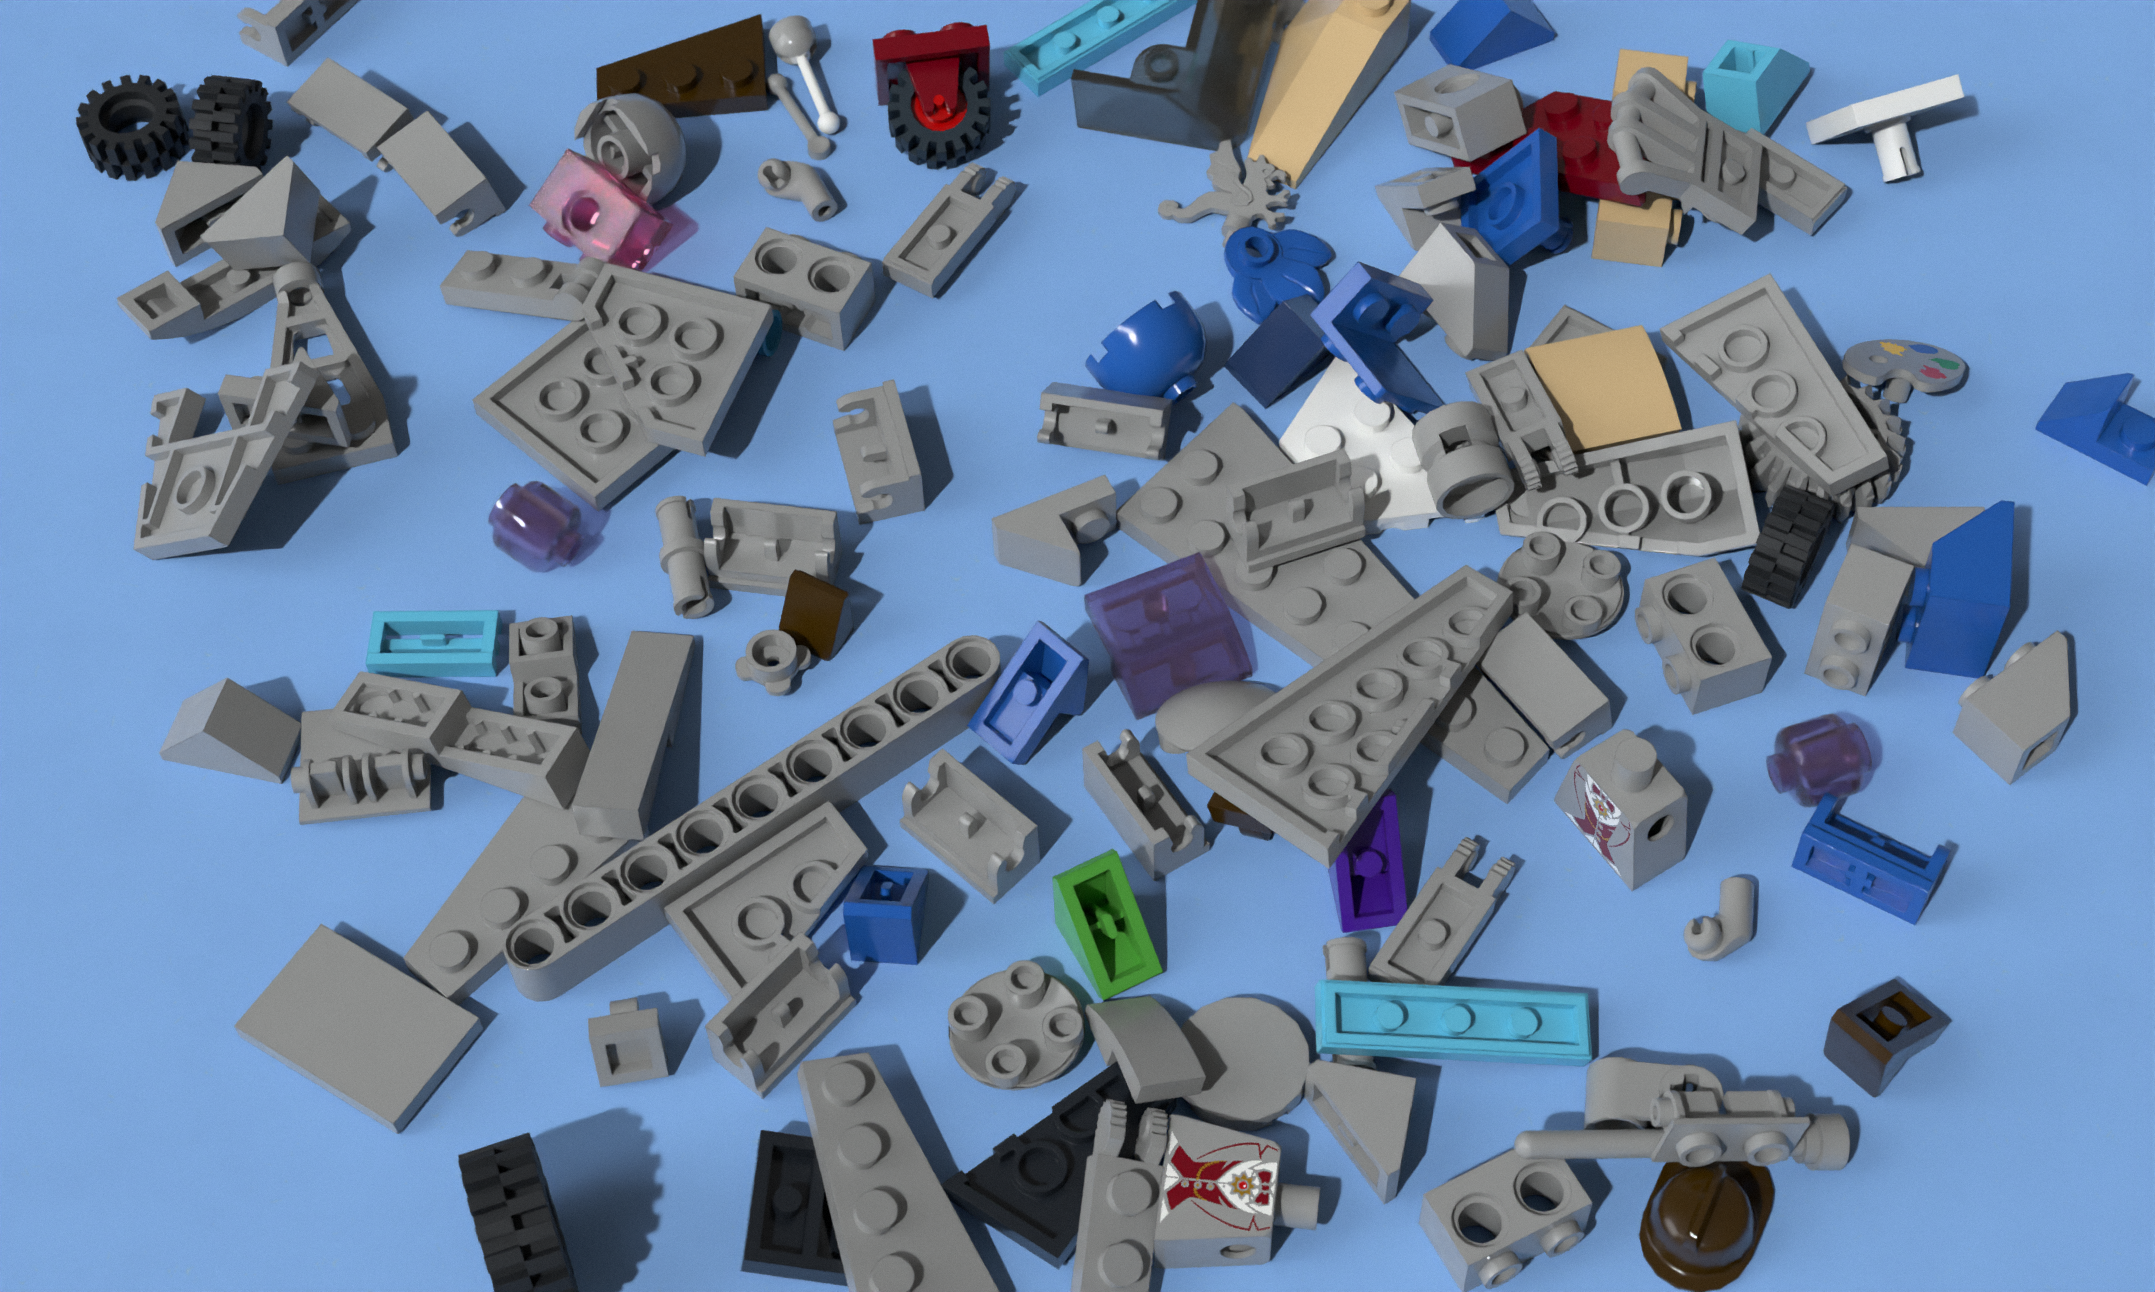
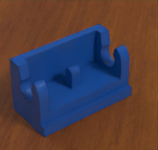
(1867, 863)

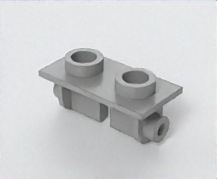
(1755, 1128)

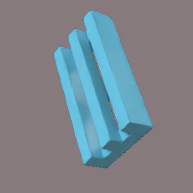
(433, 653)

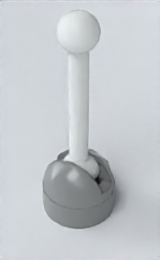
(795, 45)

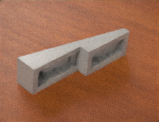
(633, 735)
(494, 747)

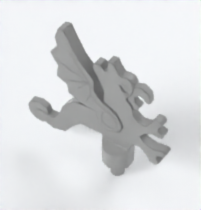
(1237, 201)

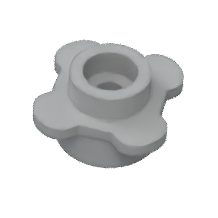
(769, 647)

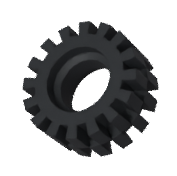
(231, 122)
(138, 149)
(1788, 546)

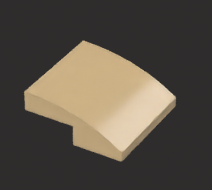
(1606, 388)

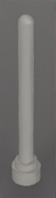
(1821, 1147)

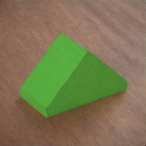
(1104, 925)

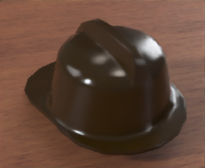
(1705, 1222)

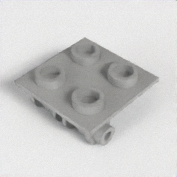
(353, 777)

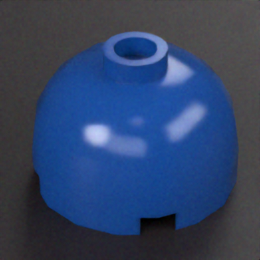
(1154, 352)

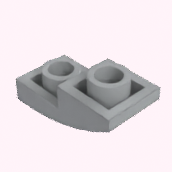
(545, 670)
(1148, 1048)

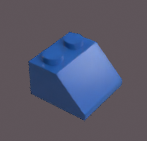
(1960, 597)

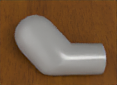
(798, 183)

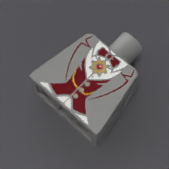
(1621, 797)
(1224, 1198)

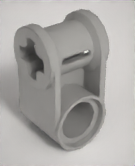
(1623, 1089)

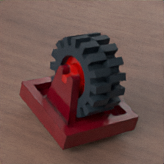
(935, 91)

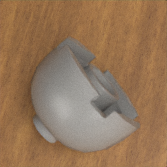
(635, 142)

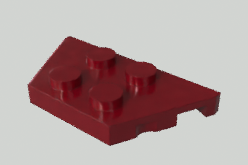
(1583, 154)

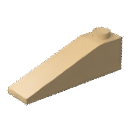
(1323, 75)

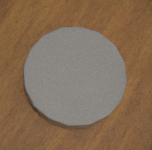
(1250, 1061)

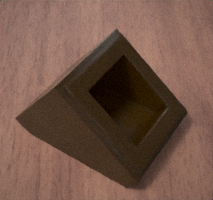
(816, 615)

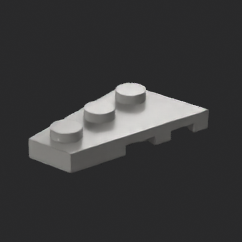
(767, 897)

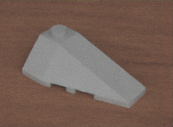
(1650, 495)

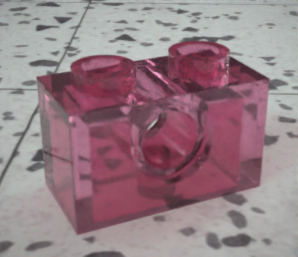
(599, 213)

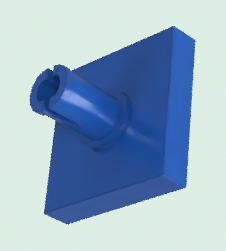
(1519, 201)

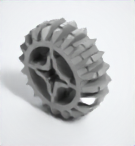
(1772, 469)

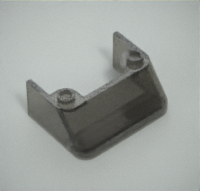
(1192, 91)

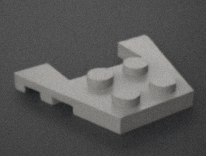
(210, 480)

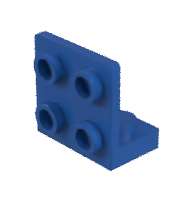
(1362, 324)

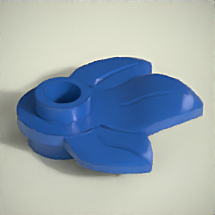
(1279, 275)

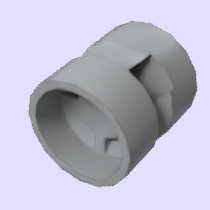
(1462, 460)

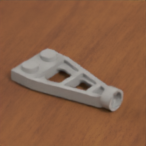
(308, 314)

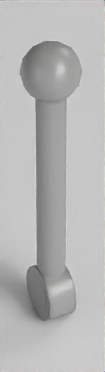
(818, 146)

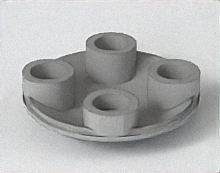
(1563, 586)
(1203, 711)
(1016, 1028)

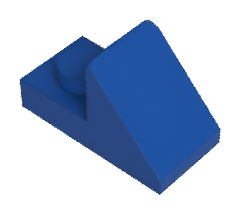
(2099, 424)
(1037, 685)

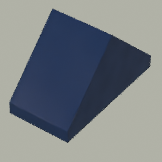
(1279, 351)

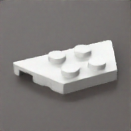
(1376, 443)

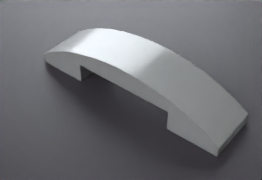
(219, 293)

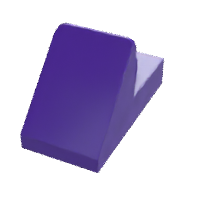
(1370, 872)

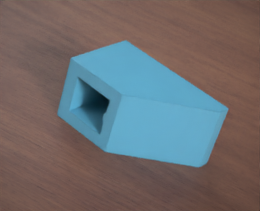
(1751, 84)

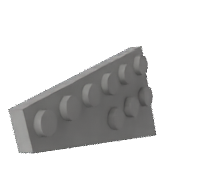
(1341, 732)

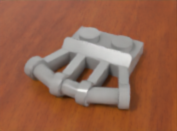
(1690, 151)

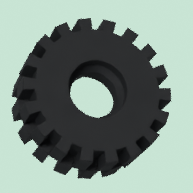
(516, 1218)

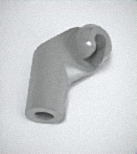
(1729, 928)

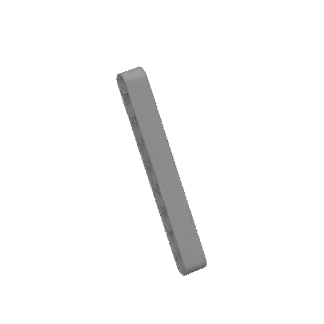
(727, 821)

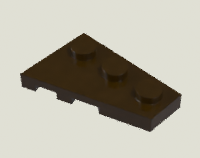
(697, 75)

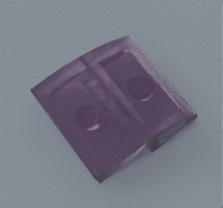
(1167, 633)

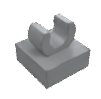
(628, 1044)

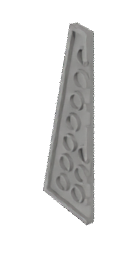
(1317, 599)

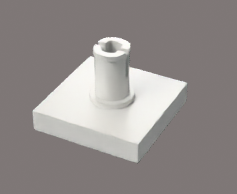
(1887, 121)

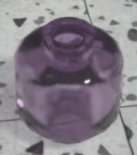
(536, 526)
(1818, 759)

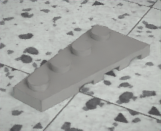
(1778, 379)

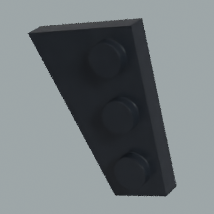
(1037, 1179)

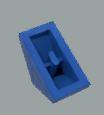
(1489, 31)
(886, 914)

